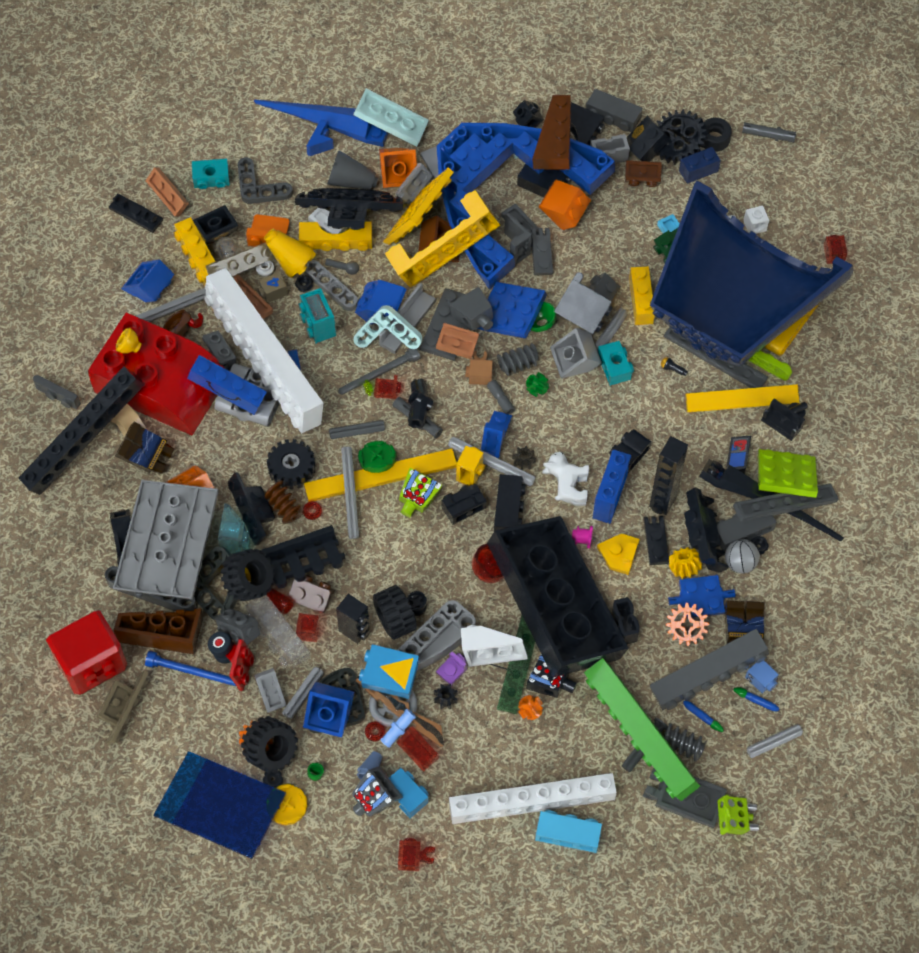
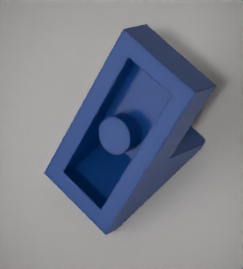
(319, 140)

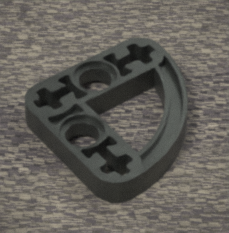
(203, 581)
(357, 703)

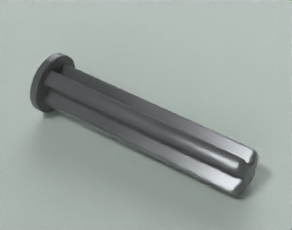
(635, 755)

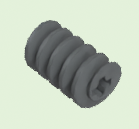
(518, 359)
(685, 743)

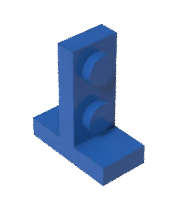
(495, 433)

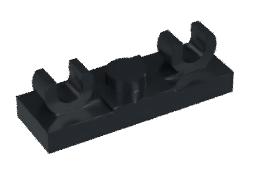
(135, 213)

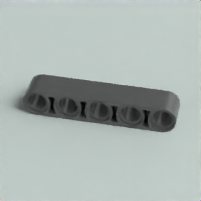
(172, 604)

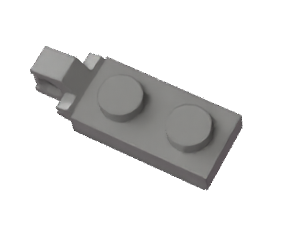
(414, 183)

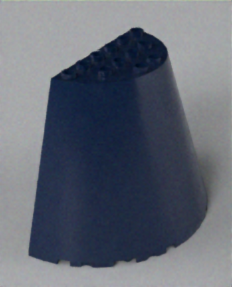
(732, 287)

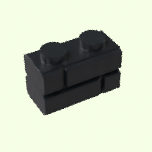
(463, 503)

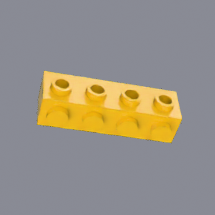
(194, 247)

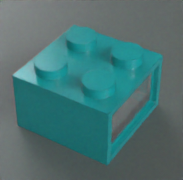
(317, 315)

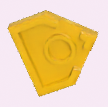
(619, 552)

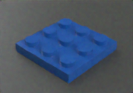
(514, 309)

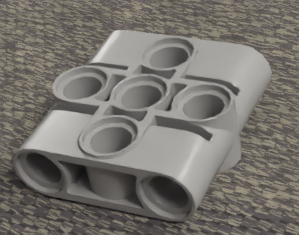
(266, 409)

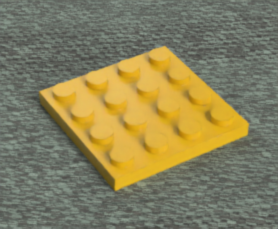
(421, 204)

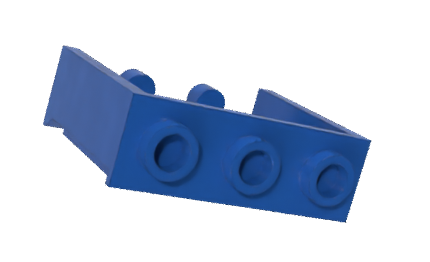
(611, 486)

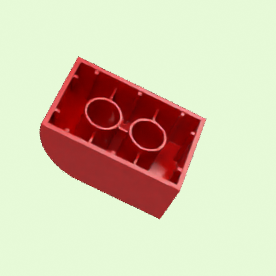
(164, 368)

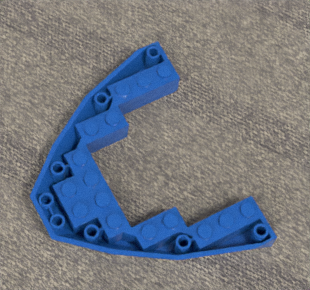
(477, 151)

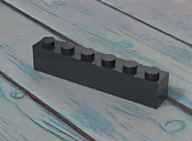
(668, 475)

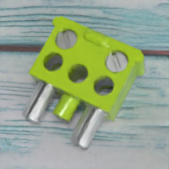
(735, 816)

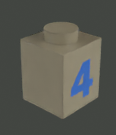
(272, 287)

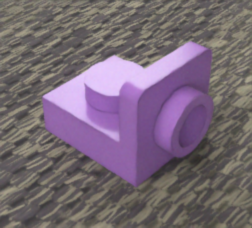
(452, 668)

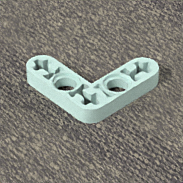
(384, 322)

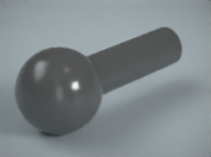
(351, 267)

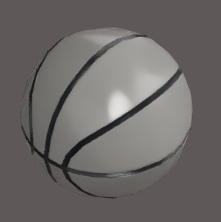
(742, 556)

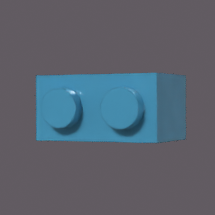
(414, 796)

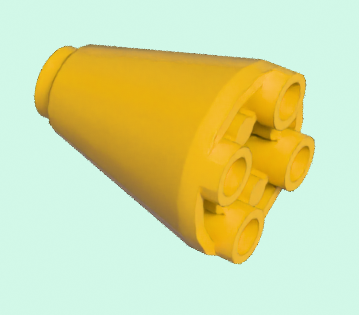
(289, 252)

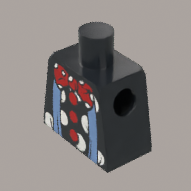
(543, 682)

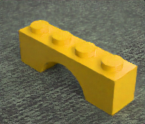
(316, 238)

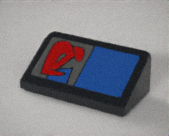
(739, 452)

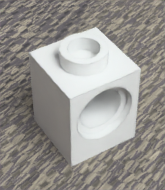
(756, 220)

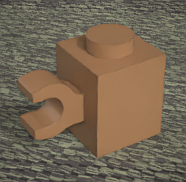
(479, 370)

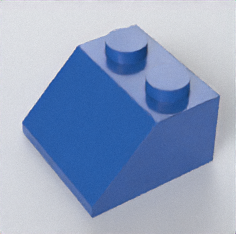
(149, 280)
(379, 294)
(328, 709)

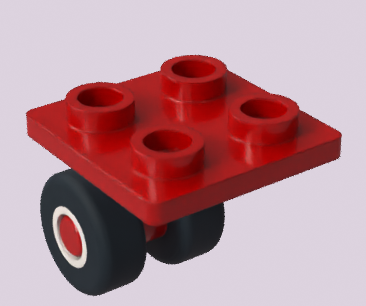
(239, 655)

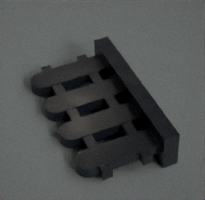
(304, 546)

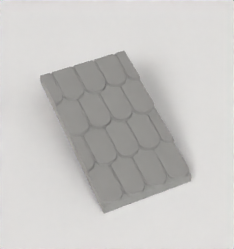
(166, 539)

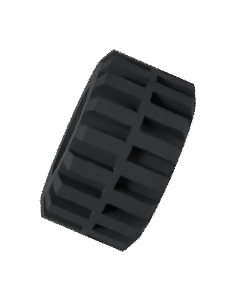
(260, 571)
(394, 612)
(281, 750)

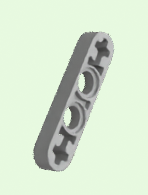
(332, 284)

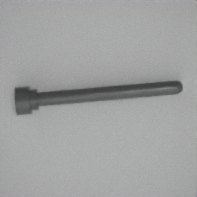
(410, 355)

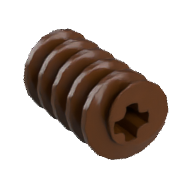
(282, 504)

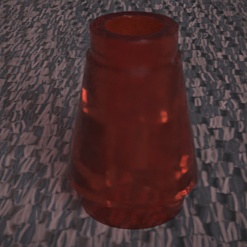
(280, 601)

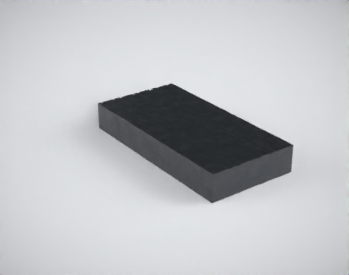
(557, 596)

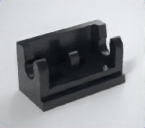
(783, 419)

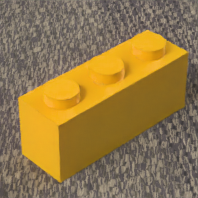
(641, 295)

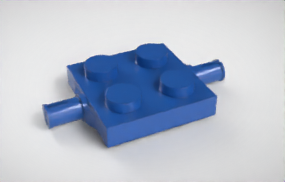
(704, 593)

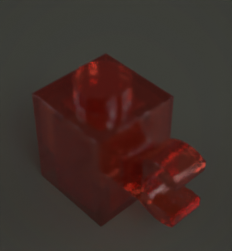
(411, 854)

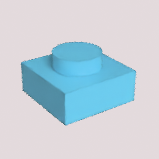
(668, 223)

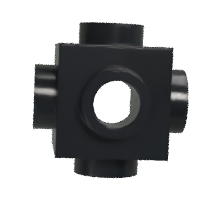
(528, 114)

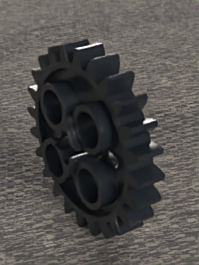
(688, 124)

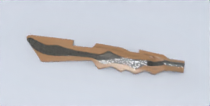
(423, 725)

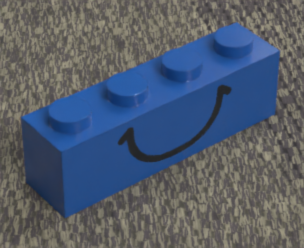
(226, 385)

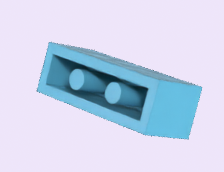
(568, 831)

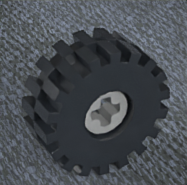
(280, 469)

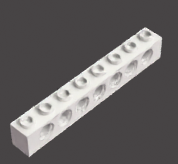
(532, 798)

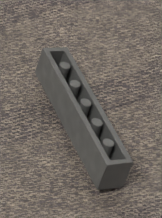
(709, 670)

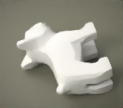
(567, 477)

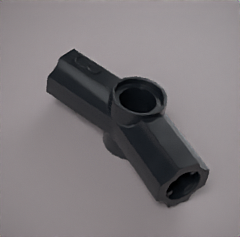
(419, 402)

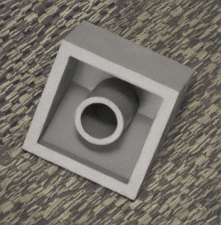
(575, 353)

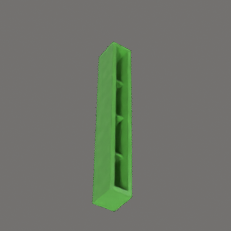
(641, 729)

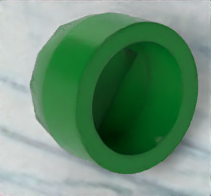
(317, 769)

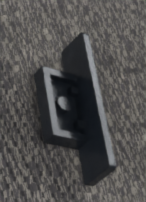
(252, 506)

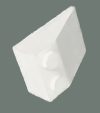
(490, 646)

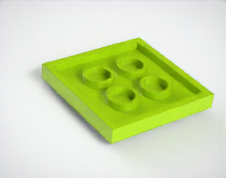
(787, 473)

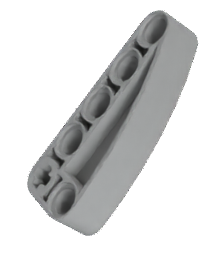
(441, 640)

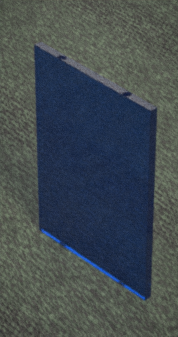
(220, 805)

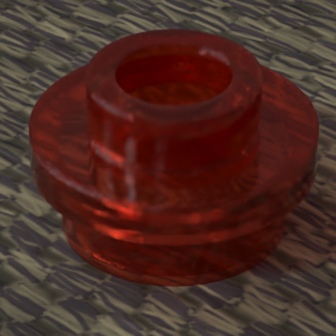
(312, 505)
(374, 725)

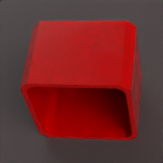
(87, 652)

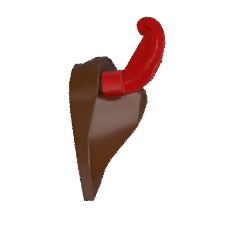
(181, 321)

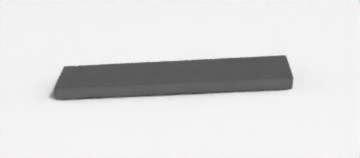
(742, 373)
(783, 503)

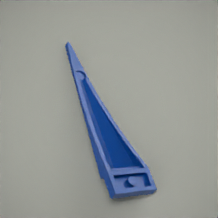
(338, 118)

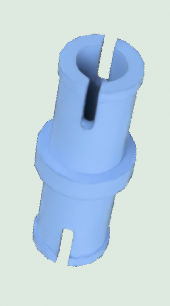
(398, 728)

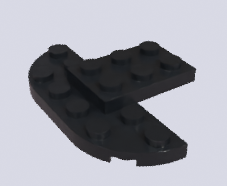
(349, 206)

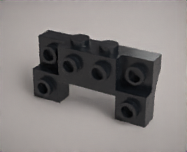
(703, 530)

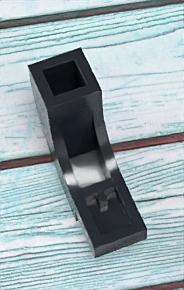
(120, 524)

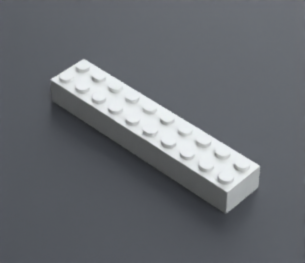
(263, 351)

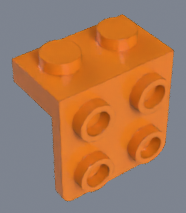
(262, 225)

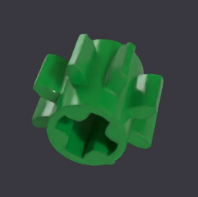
(537, 384)

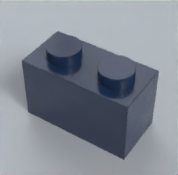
(699, 165)

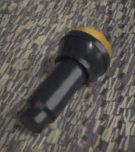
(668, 364)

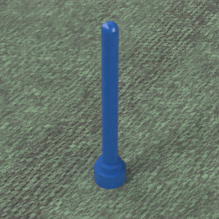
(154, 659)

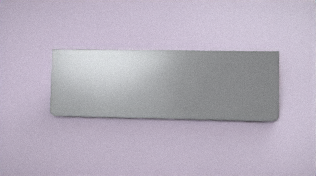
(413, 311)

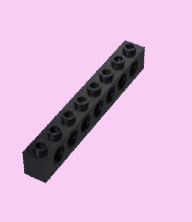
(81, 431)

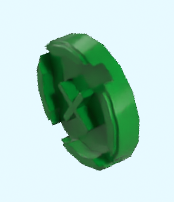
(377, 456)

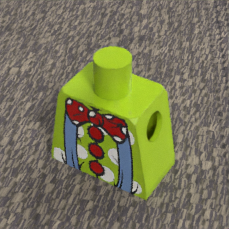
(418, 492)

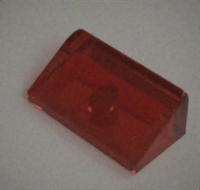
(418, 749)

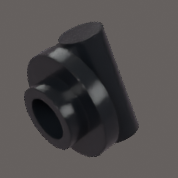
(799, 408)

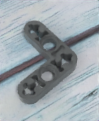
(253, 188)

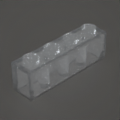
(278, 633)

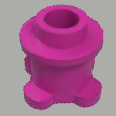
(582, 536)

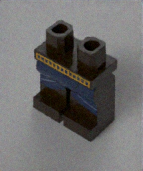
(143, 449)
(734, 619)

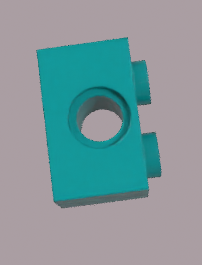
(216, 168)
(615, 372)

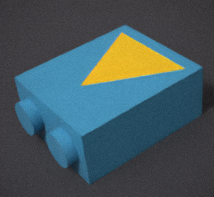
(389, 671)

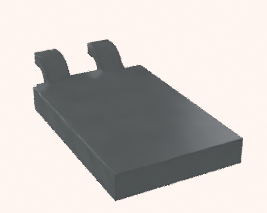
(699, 806)

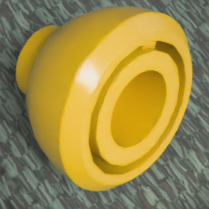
(128, 342)

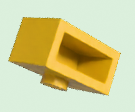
(469, 466)

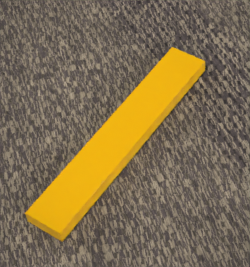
(741, 398)

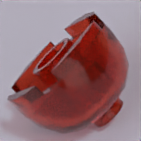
(485, 566)

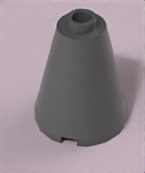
(351, 173)

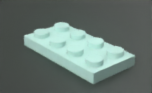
(391, 117)

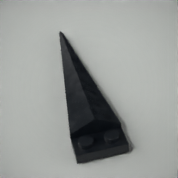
(737, 482)

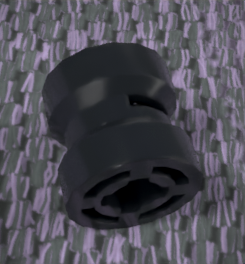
(418, 599)

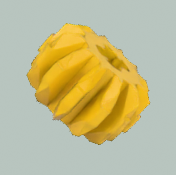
(685, 562)

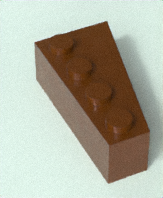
(554, 140)
(160, 630)

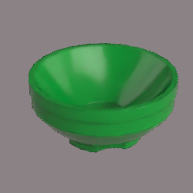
(547, 313)

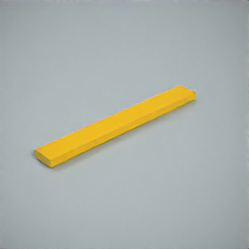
(363, 479)

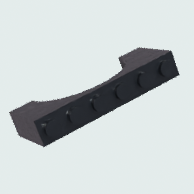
(584, 127)

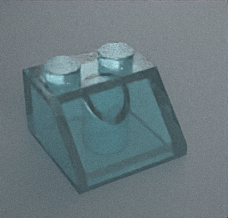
(233, 531)

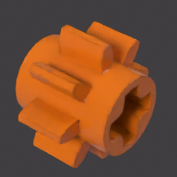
(530, 707)

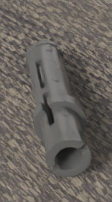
(769, 132)
(429, 426)

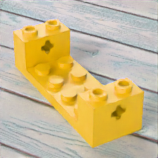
(441, 251)

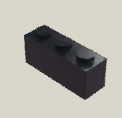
(508, 502)
(353, 619)

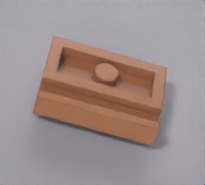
(457, 341)

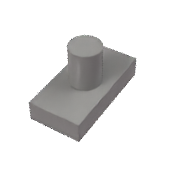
(270, 690)

